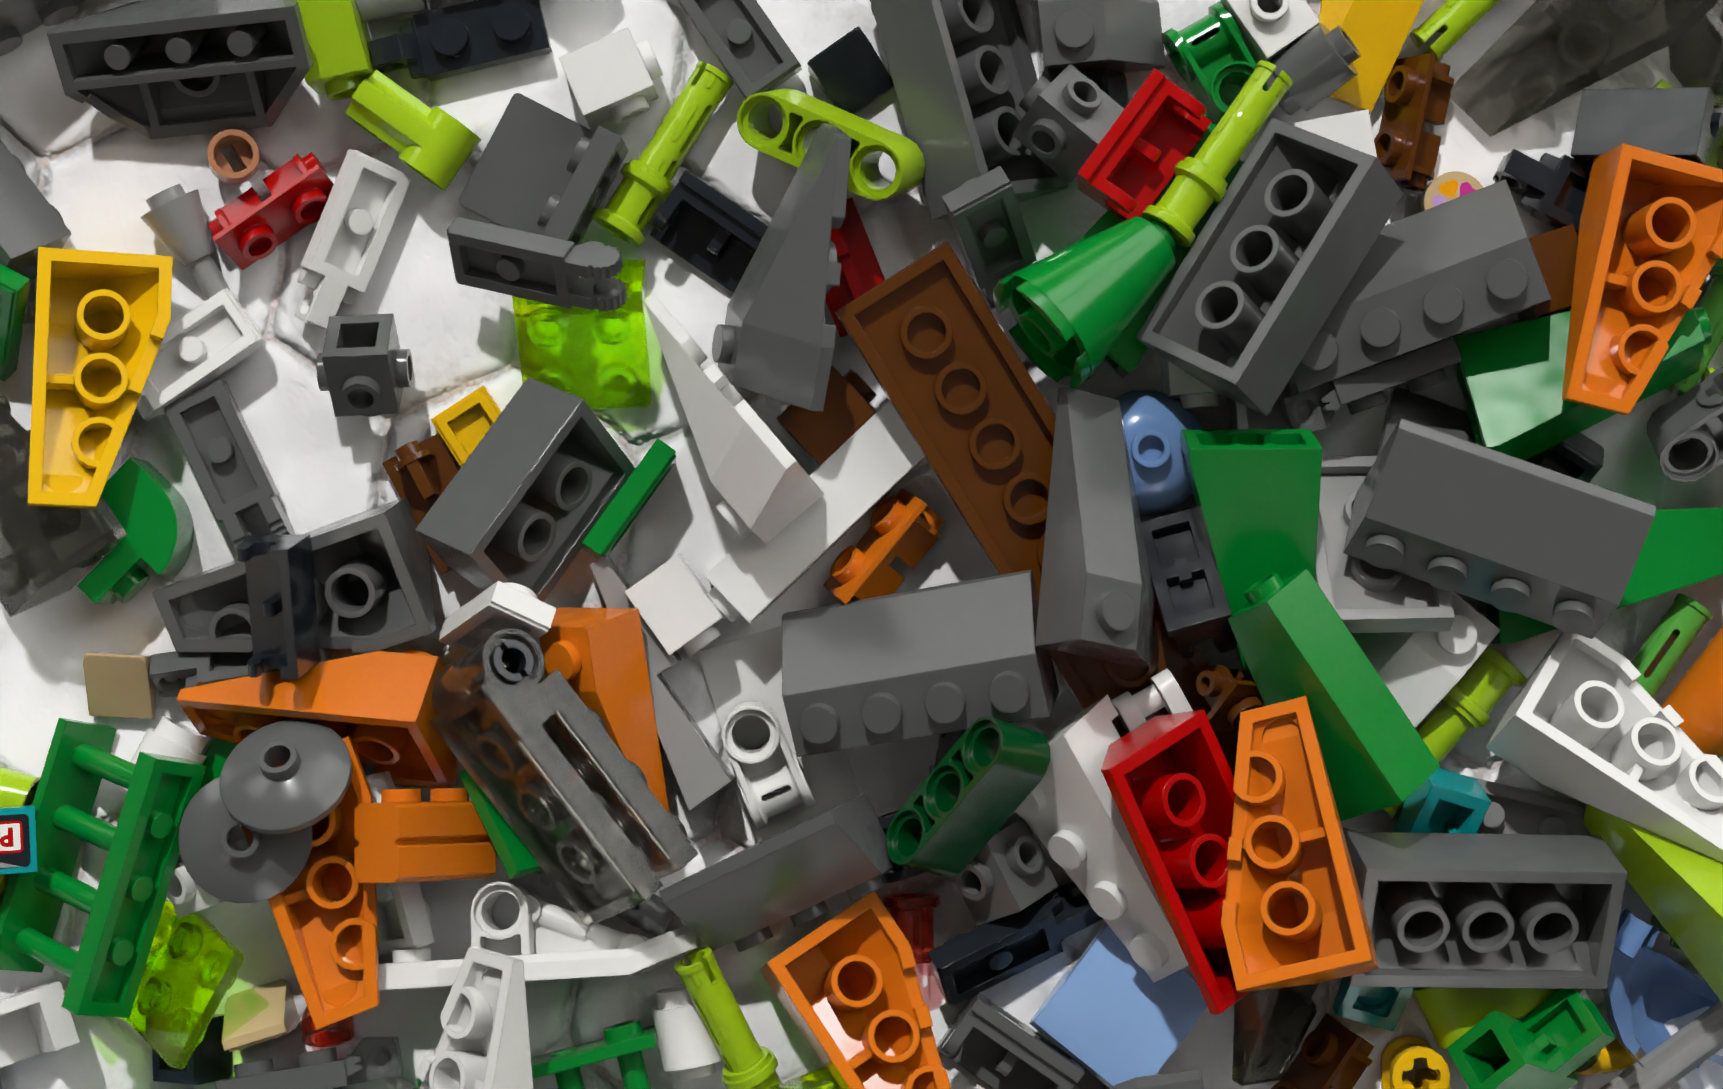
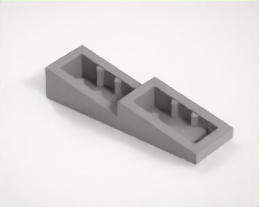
(689, 752)

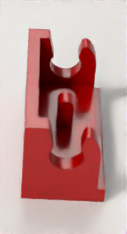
(1143, 147)

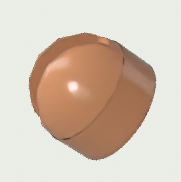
(244, 149)

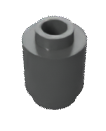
(1317, 65)

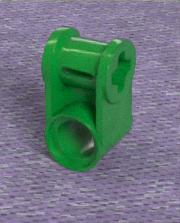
(1210, 57)

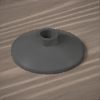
(290, 795)
(234, 874)

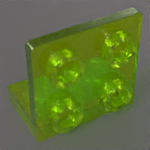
(587, 350)
(182, 984)

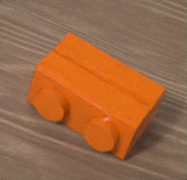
(421, 840)

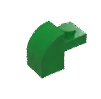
(156, 529)
(1533, 1050)

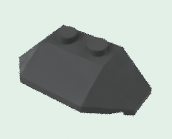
(185, 63)

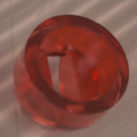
(327, 1036)

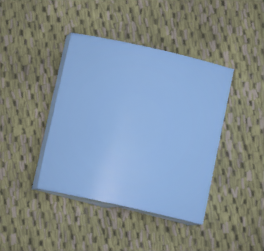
(1114, 1014)

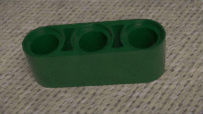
(967, 797)

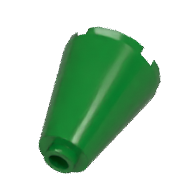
(1085, 296)

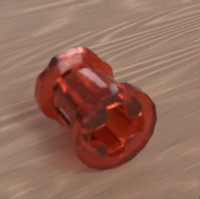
(915, 919)

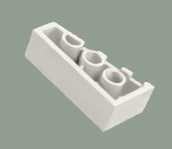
(1090, 841)

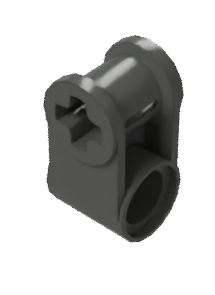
(1693, 416)

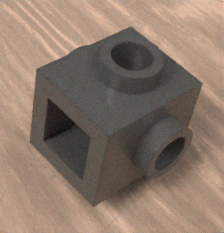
(1065, 120)
(364, 365)
(1005, 874)

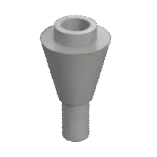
(182, 227)

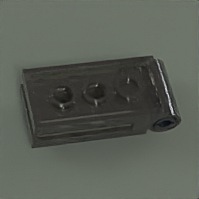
(557, 776)

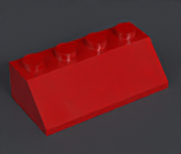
(1180, 816)

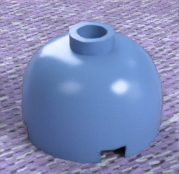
(1154, 448)

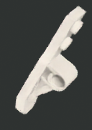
(547, 939)

